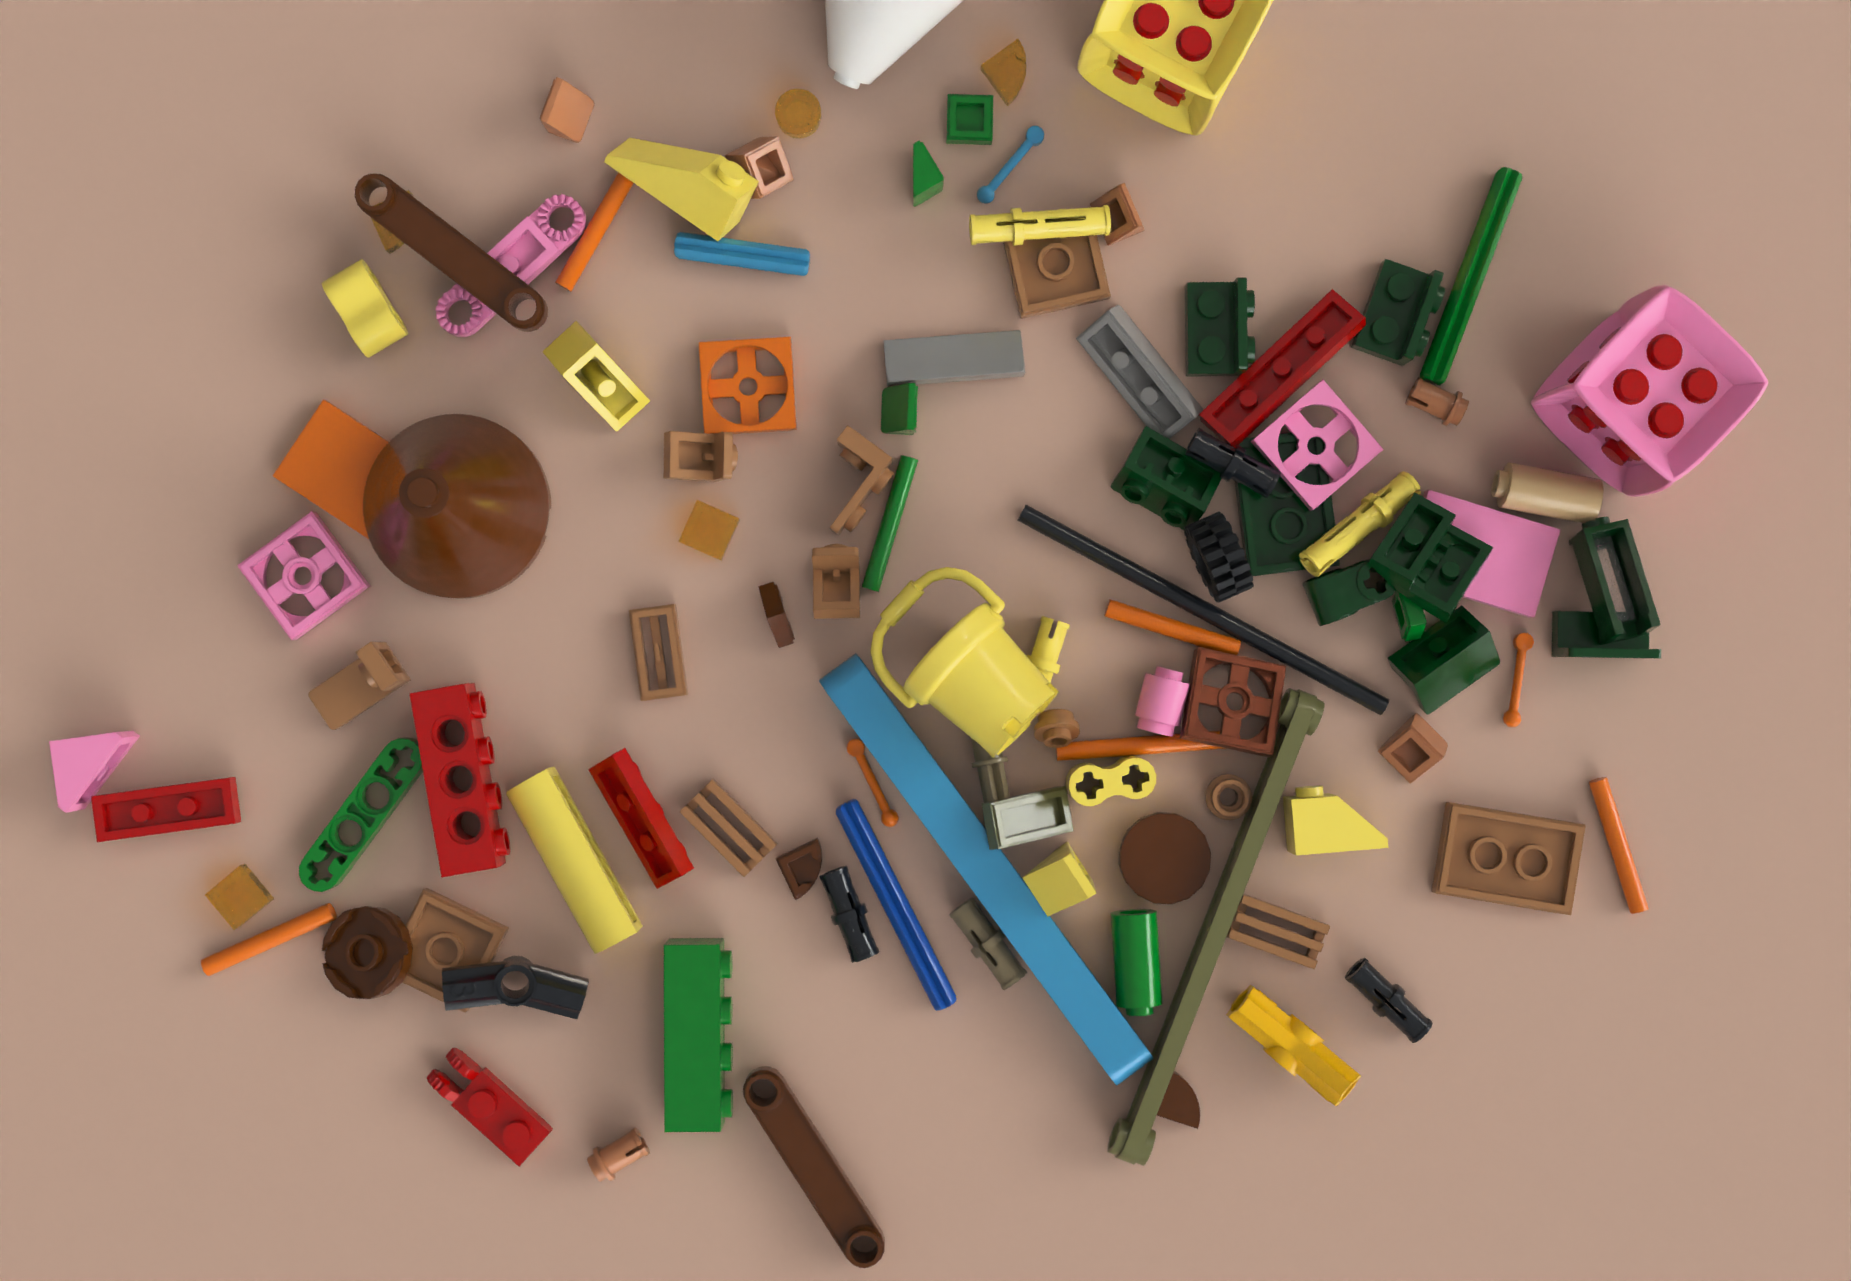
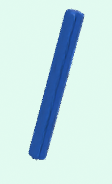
(896, 904)

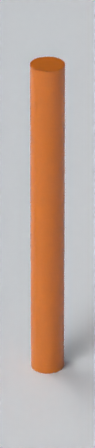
(1129, 746)

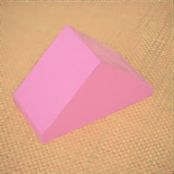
(85, 764)

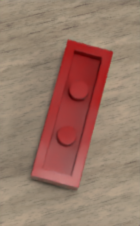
(166, 809)
(641, 818)

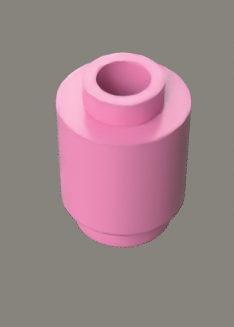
(1162, 701)

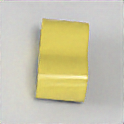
(364, 308)
(1111, 780)

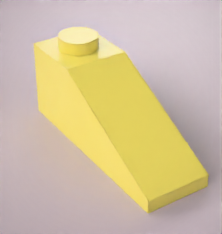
(689, 181)

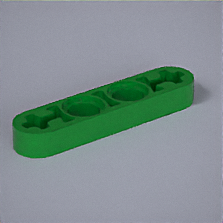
(360, 811)

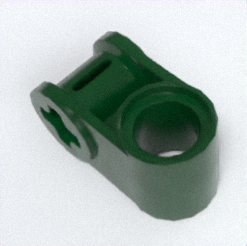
(1343, 592)

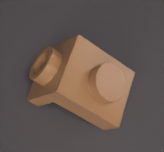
(699, 456)
(836, 582)

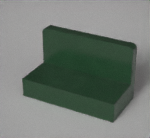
(1578, 636)
(1446, 659)

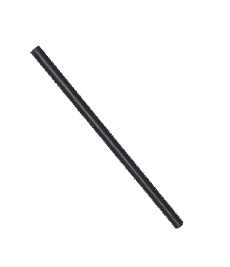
(1203, 610)

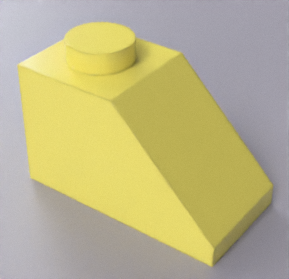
(595, 376)
(1326, 824)

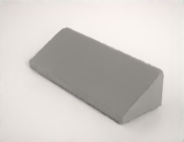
(954, 358)
(1139, 373)

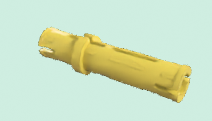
(1039, 225)
(1374, 512)

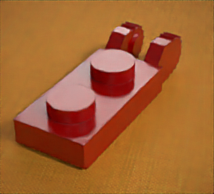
(491, 1107)

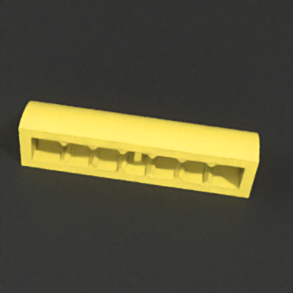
(574, 860)

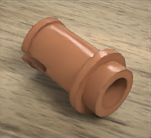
(1437, 402)
(617, 1155)

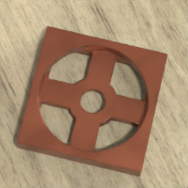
(1273, 679)

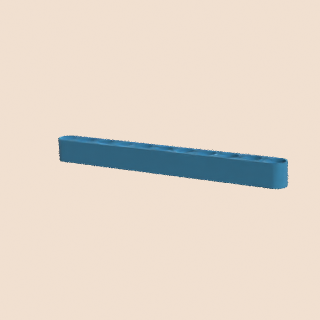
(986, 870)

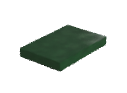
(1282, 525)

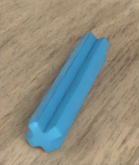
(742, 254)

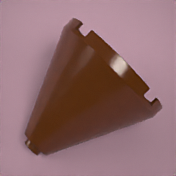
(456, 506)

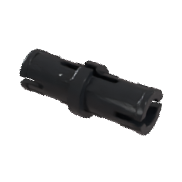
(1232, 463)
(849, 914)
(1368, 980)

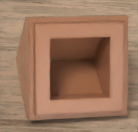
(1124, 217)

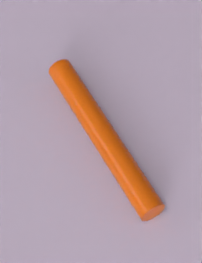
(594, 232)
(1171, 627)
(1618, 845)
(268, 939)

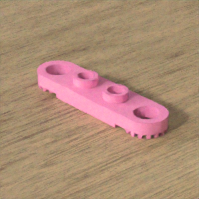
(522, 251)

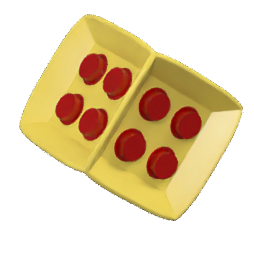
(1170, 55)

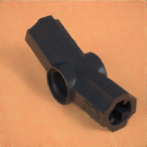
(483, 986)

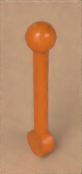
(1522, 643)
(856, 749)

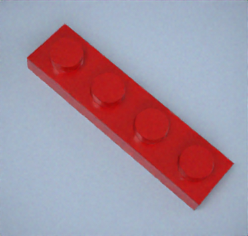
(1282, 369)

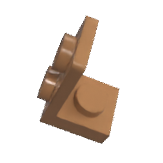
(861, 453)
(359, 685)

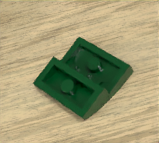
(1429, 557)

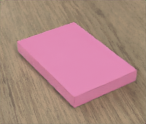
(1519, 557)

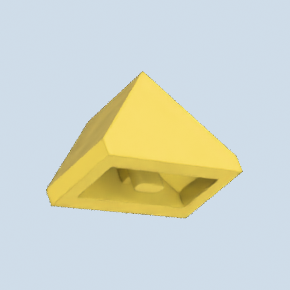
(1060, 881)

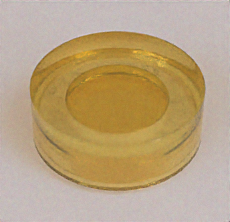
(798, 113)

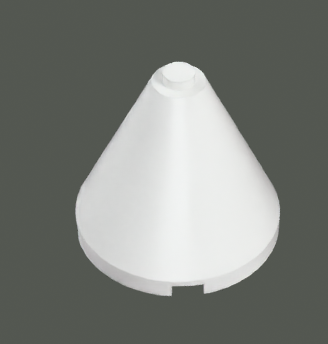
(873, 34)

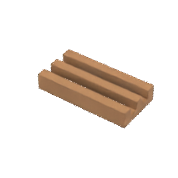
(676, 652)
(715, 840)
(1314, 944)

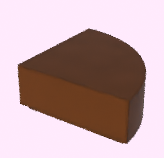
(776, 614)
(801, 867)
(1180, 1103)

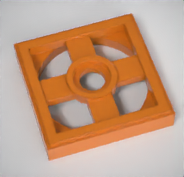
(746, 350)

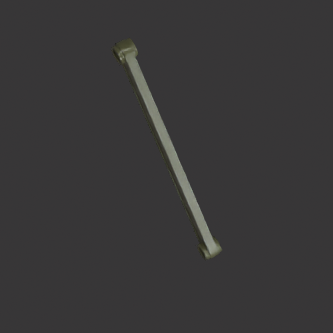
(1133, 1137)

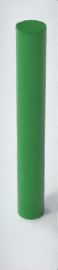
(889, 523)

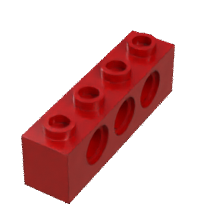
(457, 850)

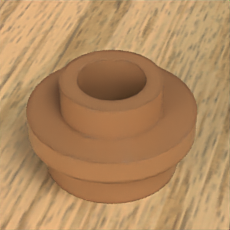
(1056, 728)
(1238, 807)

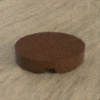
(1164, 858)
(367, 952)

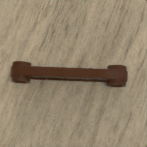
(450, 252)
(814, 1167)

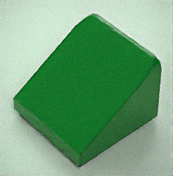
(926, 175)
(899, 409)

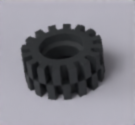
(1218, 557)

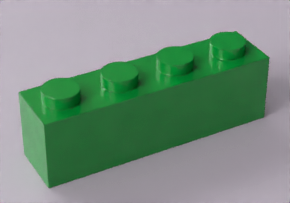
(696, 1035)

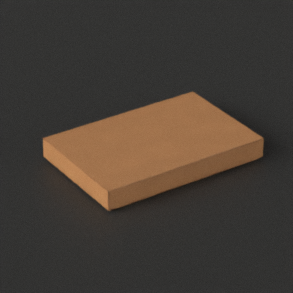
(1508, 858)

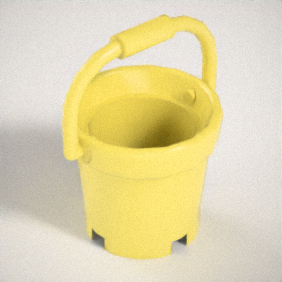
(972, 671)

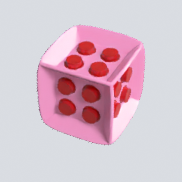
(1650, 392)

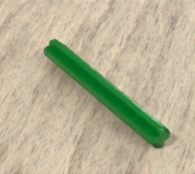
(1471, 276)

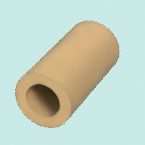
(1548, 492)

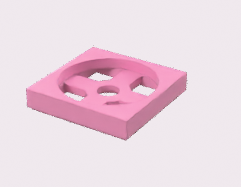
(1310, 494)
(256, 565)

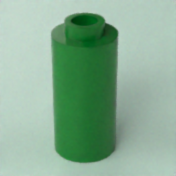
(1136, 961)

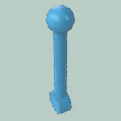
(1033, 137)

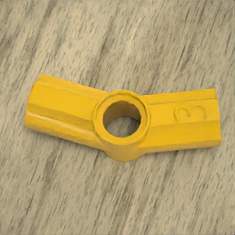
(1293, 1045)

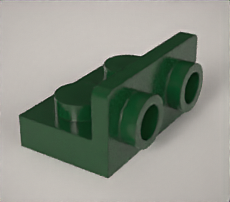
(1399, 312)
(1217, 328)
(1166, 480)

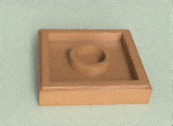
(1056, 274)
(446, 937)

